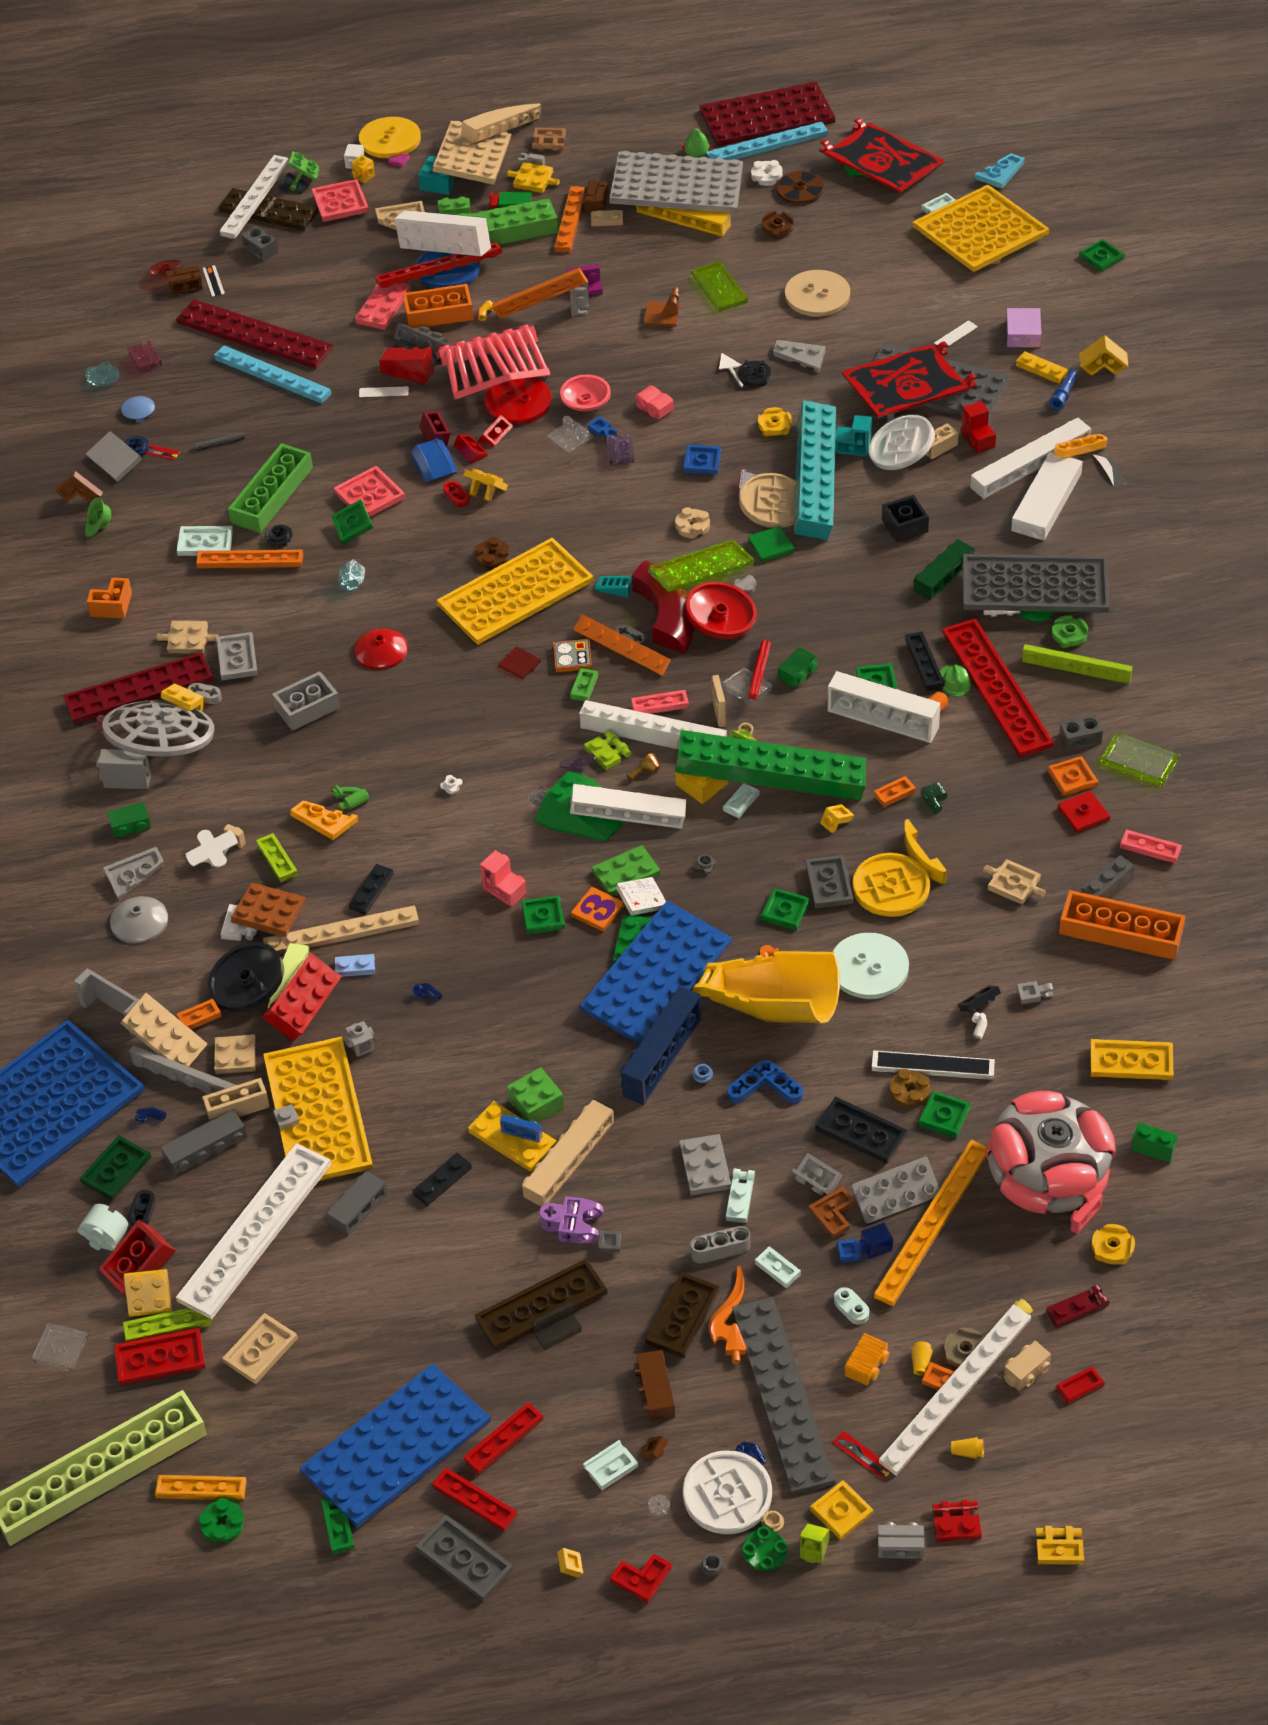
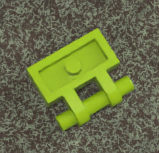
(604, 753)

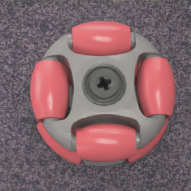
(1050, 1152)

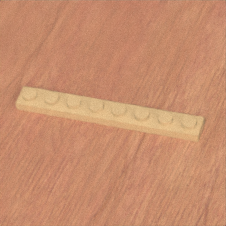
(346, 929)

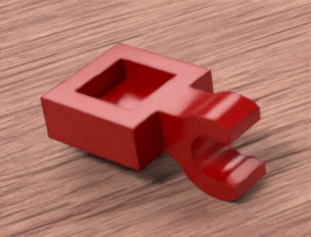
(494, 201)

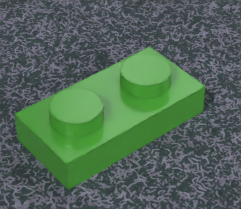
(584, 685)

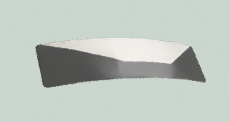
(1111, 468)

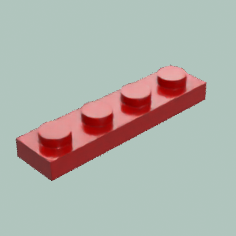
(503, 1438)
(475, 1499)

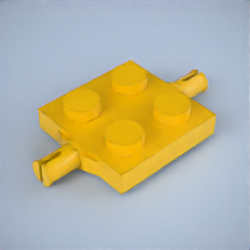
(533, 177)

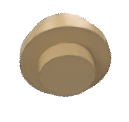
(773, 1521)

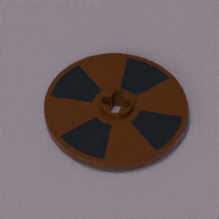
(800, 187)

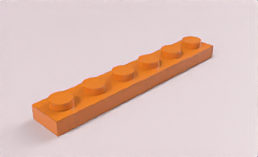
(570, 220)
(539, 293)
(249, 559)
(622, 644)

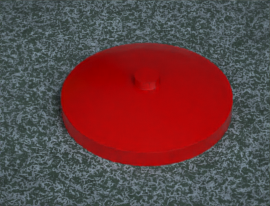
(720, 610)

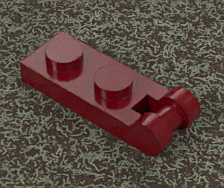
(1077, 1306)

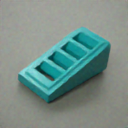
(620, 585)

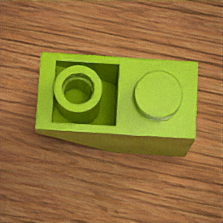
(813, 1543)

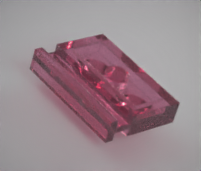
(144, 356)

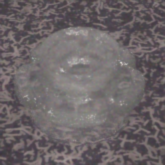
(658, 1510)

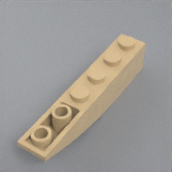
(499, 121)

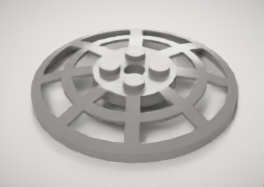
(159, 723)

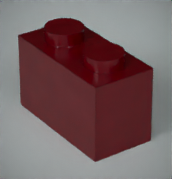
(434, 426)

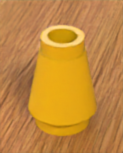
(921, 1357)
(968, 1448)

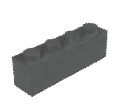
(204, 1142)

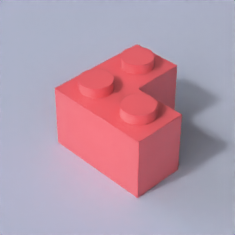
(499, 879)

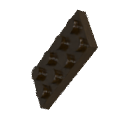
(682, 1314)

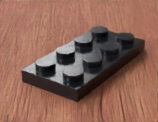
(861, 1130)

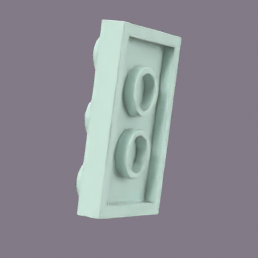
(204, 539)

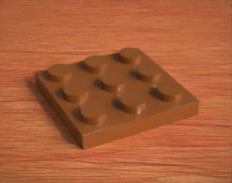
(268, 909)

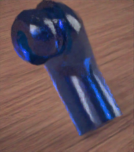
(150, 1112)

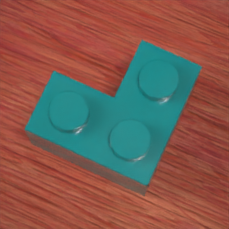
(434, 181)
(855, 439)

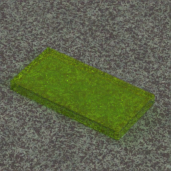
(719, 286)

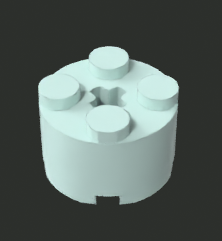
(103, 1227)

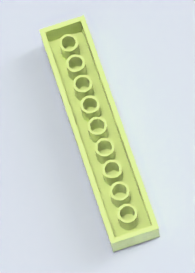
(98, 1466)

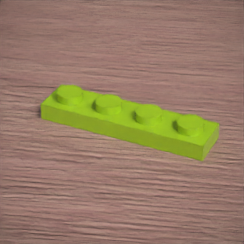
(164, 1324)

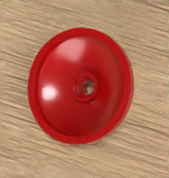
(380, 649)

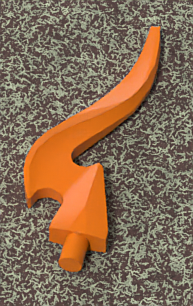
(731, 1334)

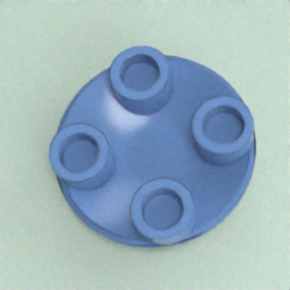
(138, 408)

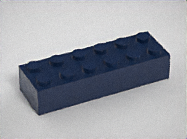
(661, 1045)

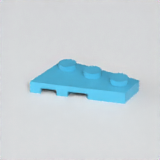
(1002, 172)

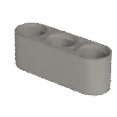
(710, 1244)

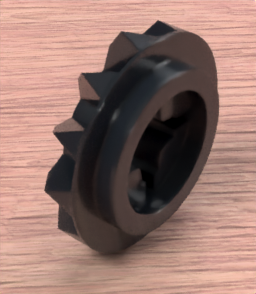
(277, 530)

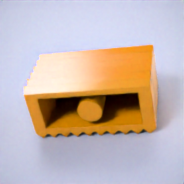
(866, 1359)

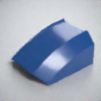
(432, 460)

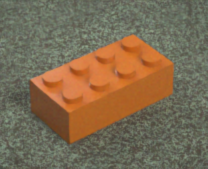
(438, 306)

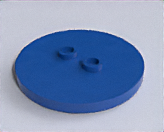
(453, 277)

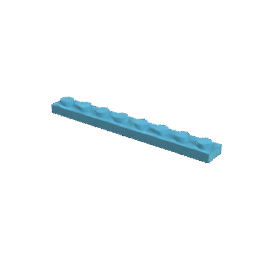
(769, 142)
(272, 374)

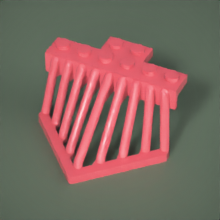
(493, 344)

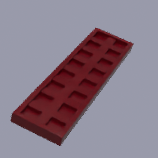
(136, 687)

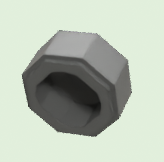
(712, 1564)

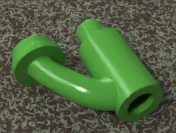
(357, 796)

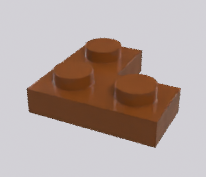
(75, 485)
(829, 1209)

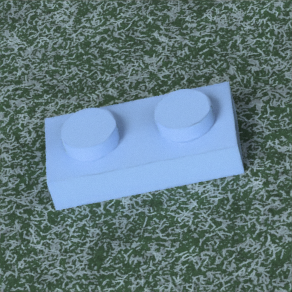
(355, 965)

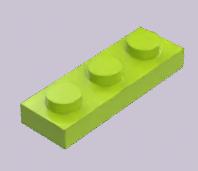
(277, 857)

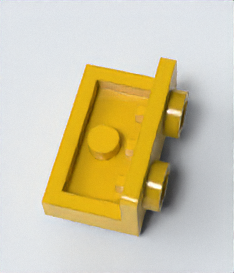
(183, 697)

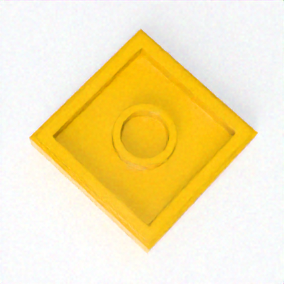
(841, 1510)

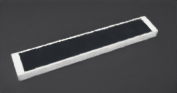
(934, 1065)

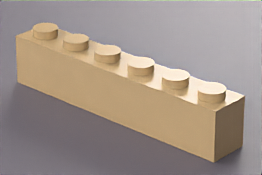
(568, 1153)

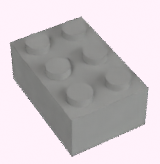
(306, 701)

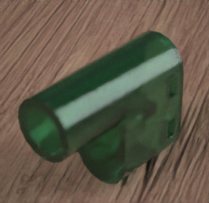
(933, 796)

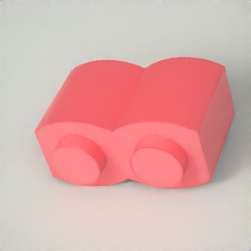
(654, 402)

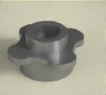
(705, 863)

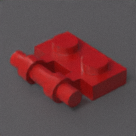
(956, 1527)

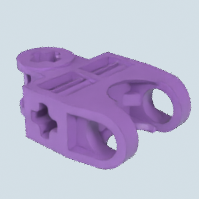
(571, 1219)

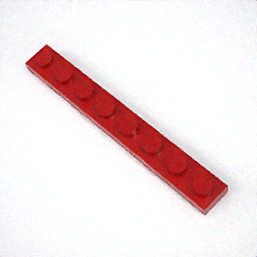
(432, 267)

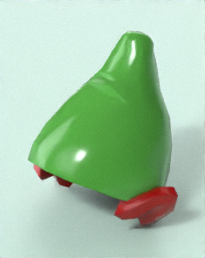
(696, 144)

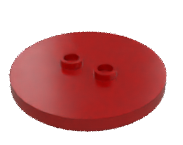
(518, 400)

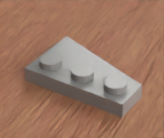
(805, 354)
(132, 871)

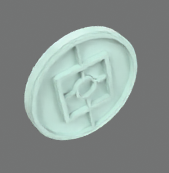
(871, 965)

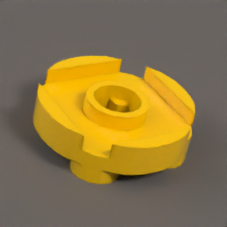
(780, 427)
(1109, 1254)

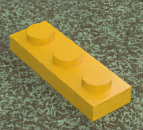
(1041, 367)

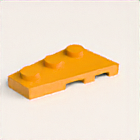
(324, 821)

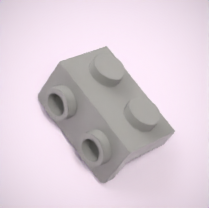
(817, 1174)

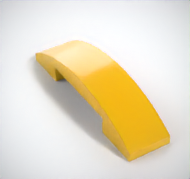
(933, 867)

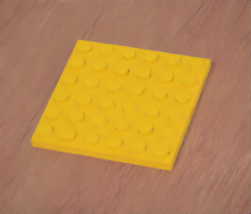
(981, 228)

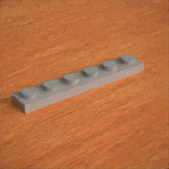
(177, 1071)

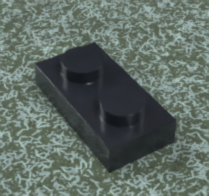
(983, 996)

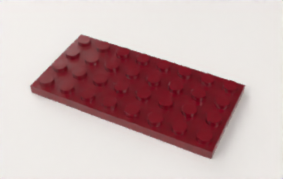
(766, 113)

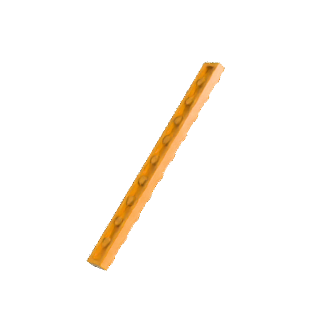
(931, 1224)

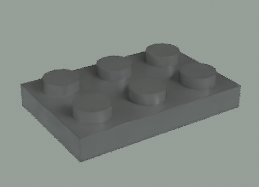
(829, 881)

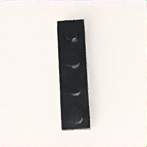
(924, 661)

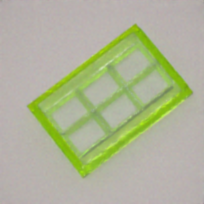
(1139, 759)

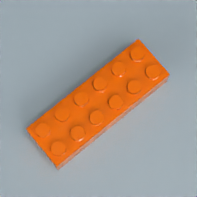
(1122, 925)

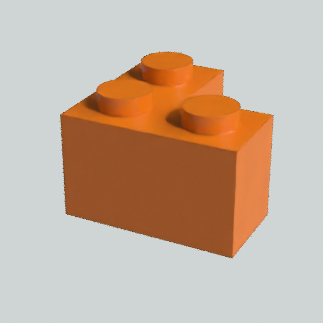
(110, 602)

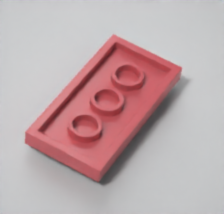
(382, 305)

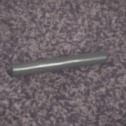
(233, 437)

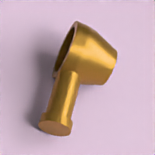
(649, 764)

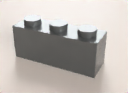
(1110, 879)
(356, 1203)

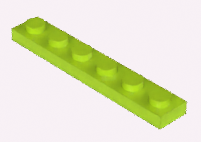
(1077, 664)

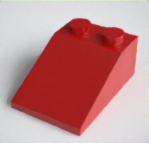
(138, 1251)

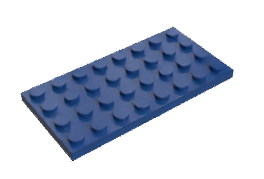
(658, 961)
(395, 1445)

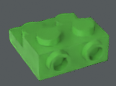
(454, 206)

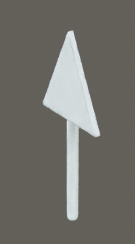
(728, 363)

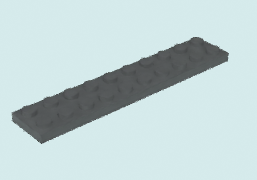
(783, 1396)

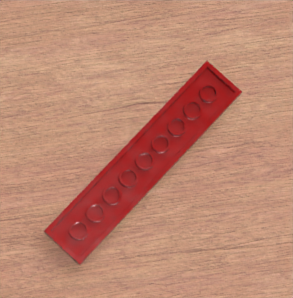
(998, 688)

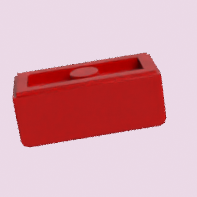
(496, 432)
(469, 448)

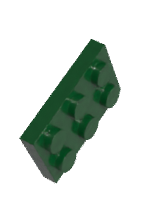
(115, 1167)

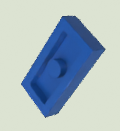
(521, 1128)

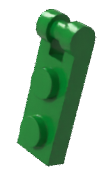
(338, 1528)

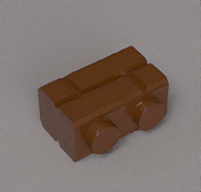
(595, 196)
(184, 280)

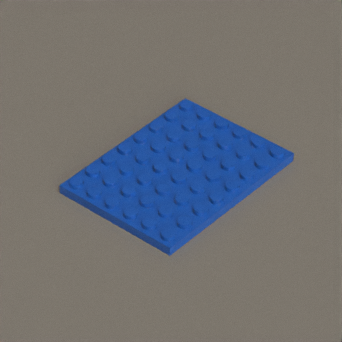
(56, 1098)

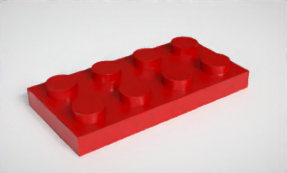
(159, 1356)

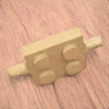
(187, 637)
(1014, 881)

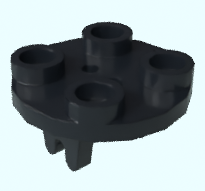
(754, 373)

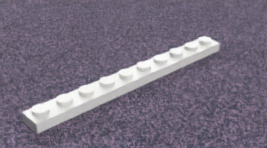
(954, 1390)

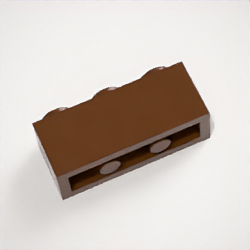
(654, 1385)

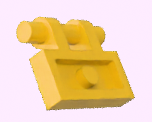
(1059, 1551)

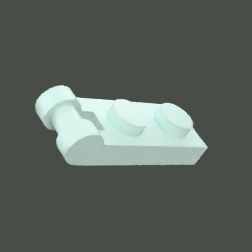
(740, 1196)

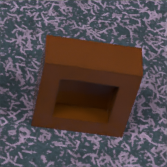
(653, 1448)

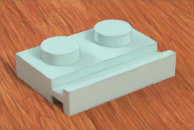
(610, 1465)

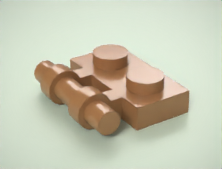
(549, 138)

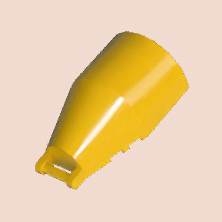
(777, 987)

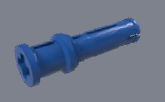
(1062, 394)

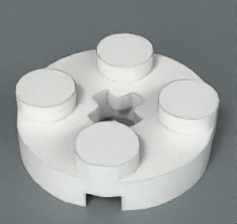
(760, 168)

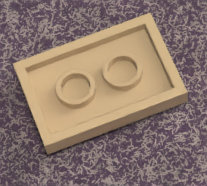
(260, 1348)

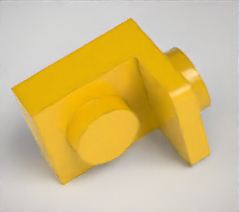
(835, 815)

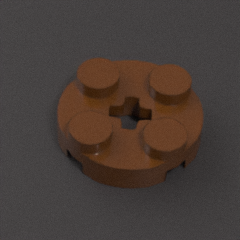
(777, 224)
(494, 545)

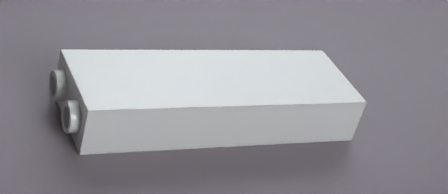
(1046, 496)

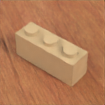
(241, 1098)

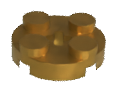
(909, 1078)

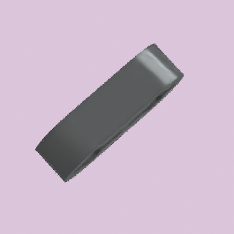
(631, 633)

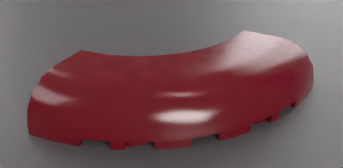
(672, 625)

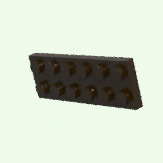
(273, 210)
(515, 1315)

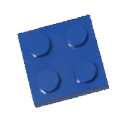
(702, 459)

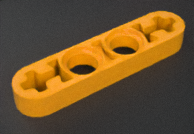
(1080, 446)

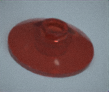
(164, 266)

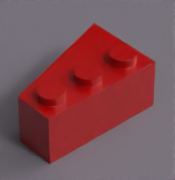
(408, 363)

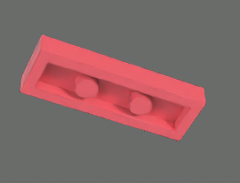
(661, 702)
(1150, 846)

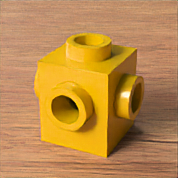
(363, 169)

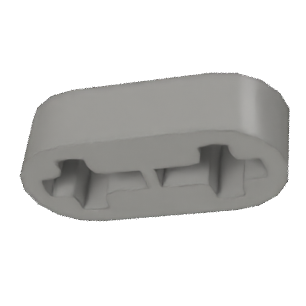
(211, 694)

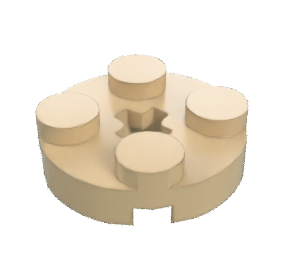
(700, 521)

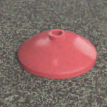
(585, 393)

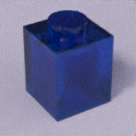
(876, 1240)

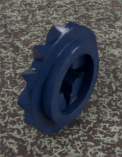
(143, 444)

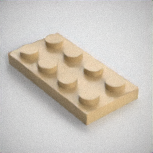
(163, 1031)

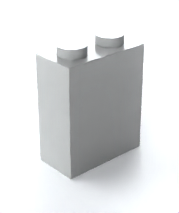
(123, 769)

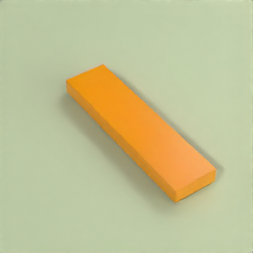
(200, 1487)

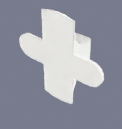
(212, 849)

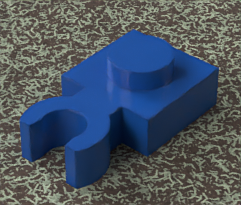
(601, 427)

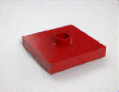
(1083, 811)

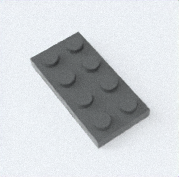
(464, 1557)

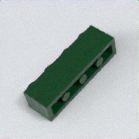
(942, 570)

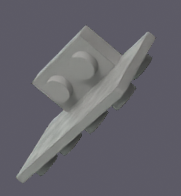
(895, 1189)

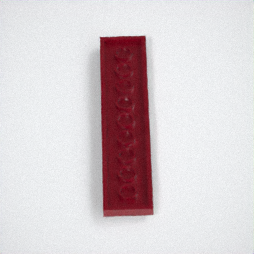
(255, 334)

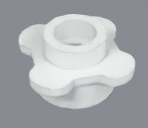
(451, 784)

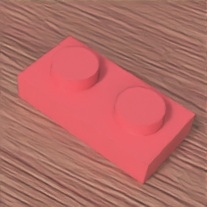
(1086, 1212)

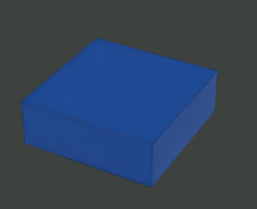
(848, 1250)

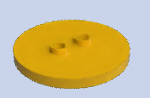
(389, 137)
(891, 884)

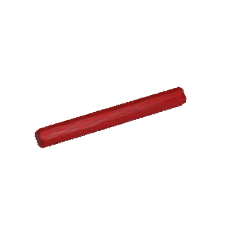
(759, 670)

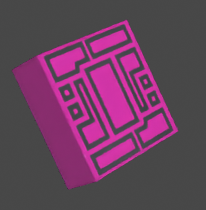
(399, 160)

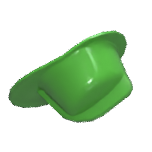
(98, 517)
(956, 680)

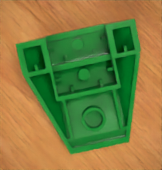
(555, 811)

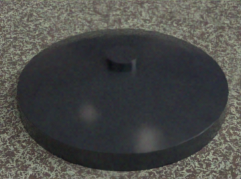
(246, 977)

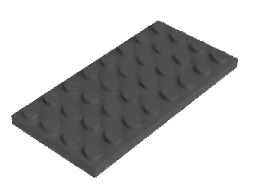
(988, 388)
(1035, 583)

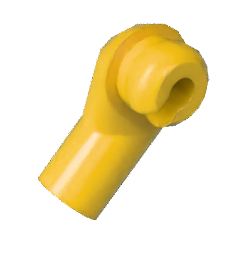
(483, 310)

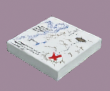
(641, 896)

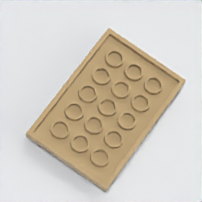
(471, 160)

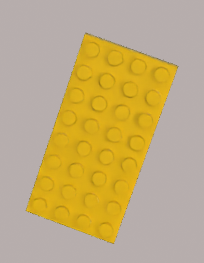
(515, 591)
(324, 1098)

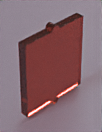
(519, 662)

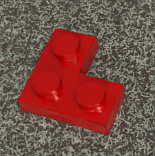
(642, 1583)

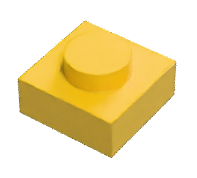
(570, 1562)

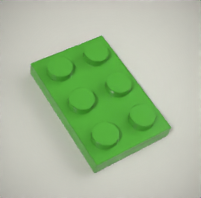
(625, 867)

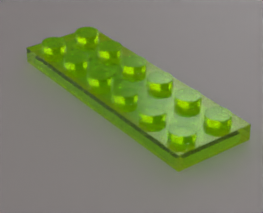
(700, 565)

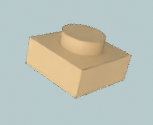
(238, 833)

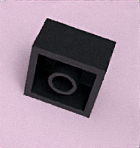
(905, 518)

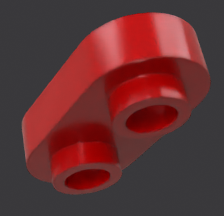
(456, 493)

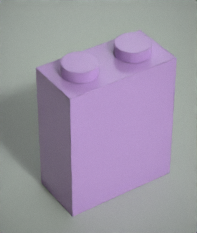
(1023, 327)

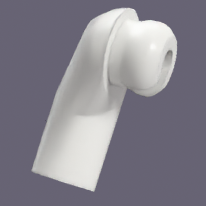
(981, 1025)

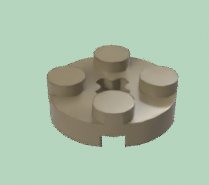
(958, 1340)

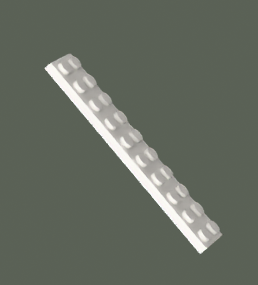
(253, 1231)

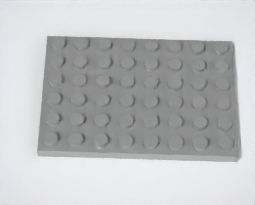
(677, 182)

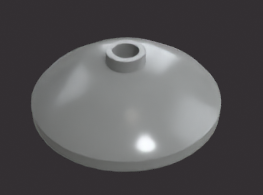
(138, 920)

